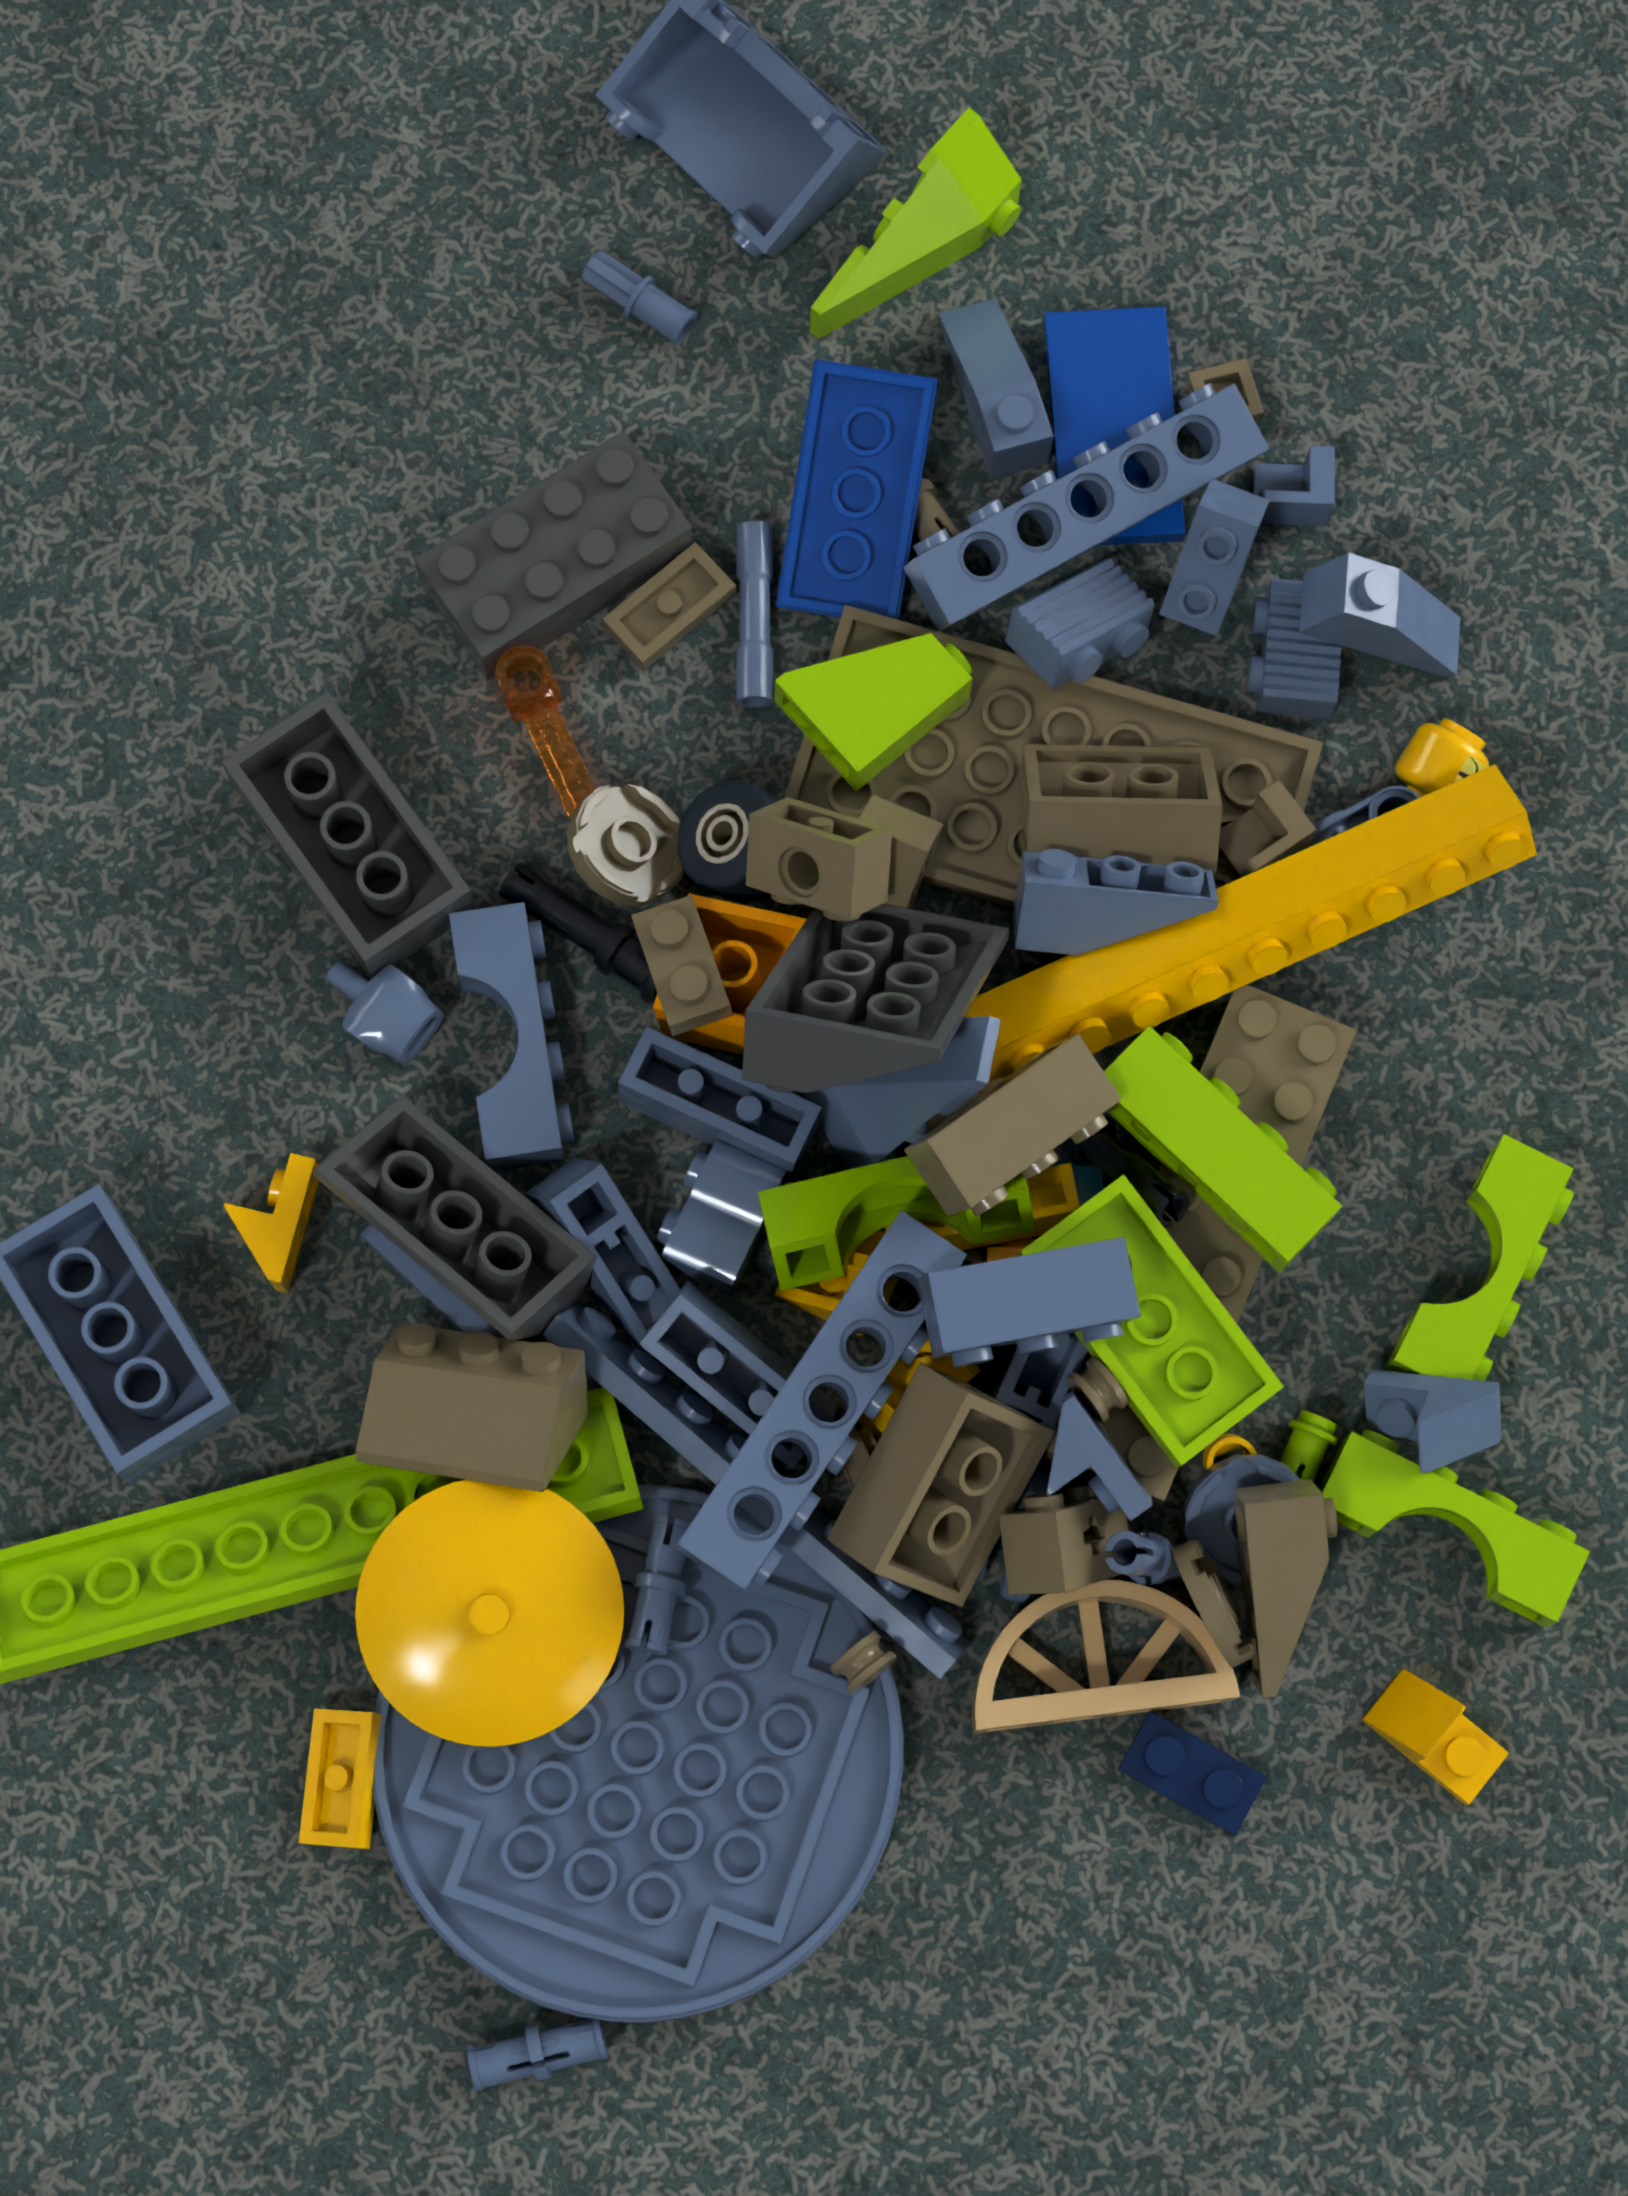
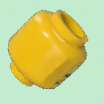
(1440, 757)

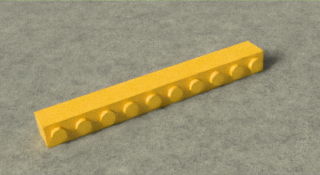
(1266, 921)

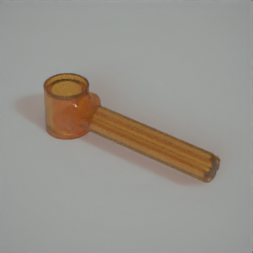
(545, 724)

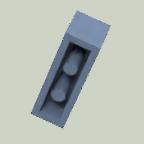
(715, 1104)
(1029, 1301)
(725, 1363)

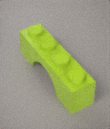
(1515, 1201)
(824, 1219)
(1525, 1563)

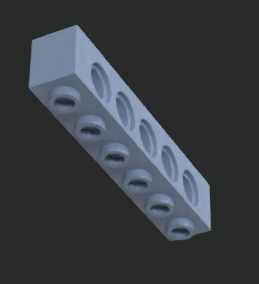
(1226, 442)
(713, 1537)

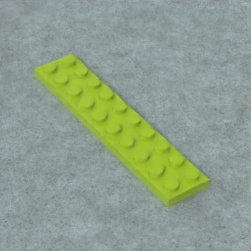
(244, 1551)

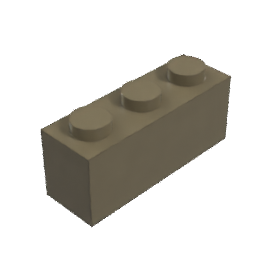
(1014, 1127)

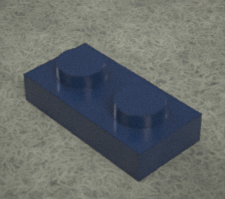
(1192, 1773)

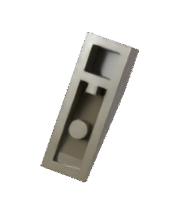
(1282, 1563)

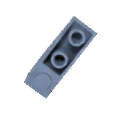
(1093, 902)

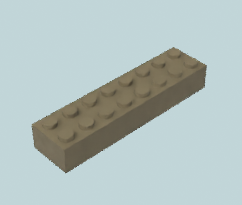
(1283, 1072)

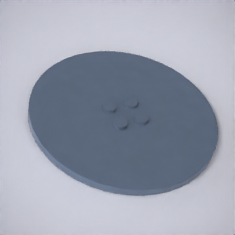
(679, 1825)

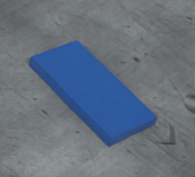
(1102, 379)
(856, 490)

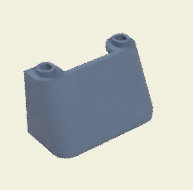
(739, 121)

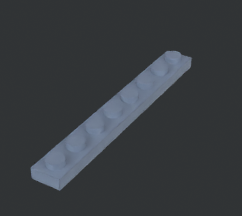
(688, 1427)

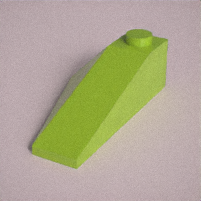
(953, 210)

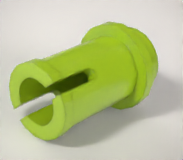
(1308, 1444)

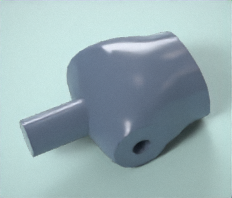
(388, 1011)

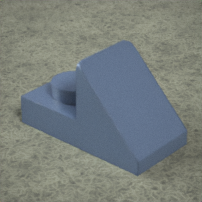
(1440, 1413)
(1084, 1444)

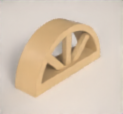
(1101, 1700)

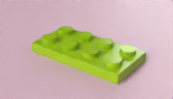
(1185, 1357)

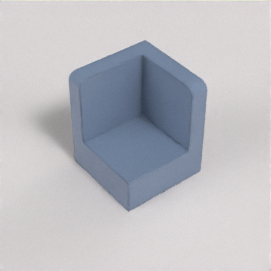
(1298, 492)

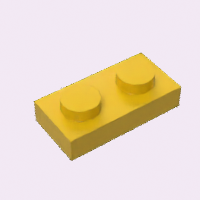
(340, 1779)

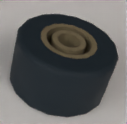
(716, 838)

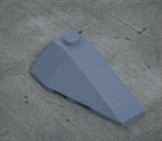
(879, 1113)

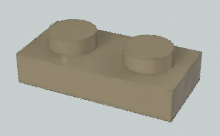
(669, 606)
(682, 965)

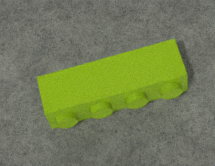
(1218, 1150)

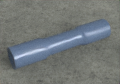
(754, 577)

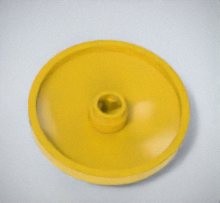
(489, 1612)

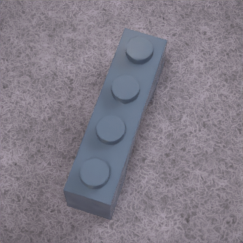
(519, 1113)

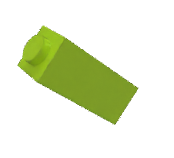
(875, 702)

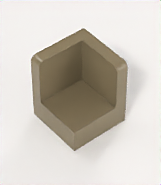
(1266, 832)

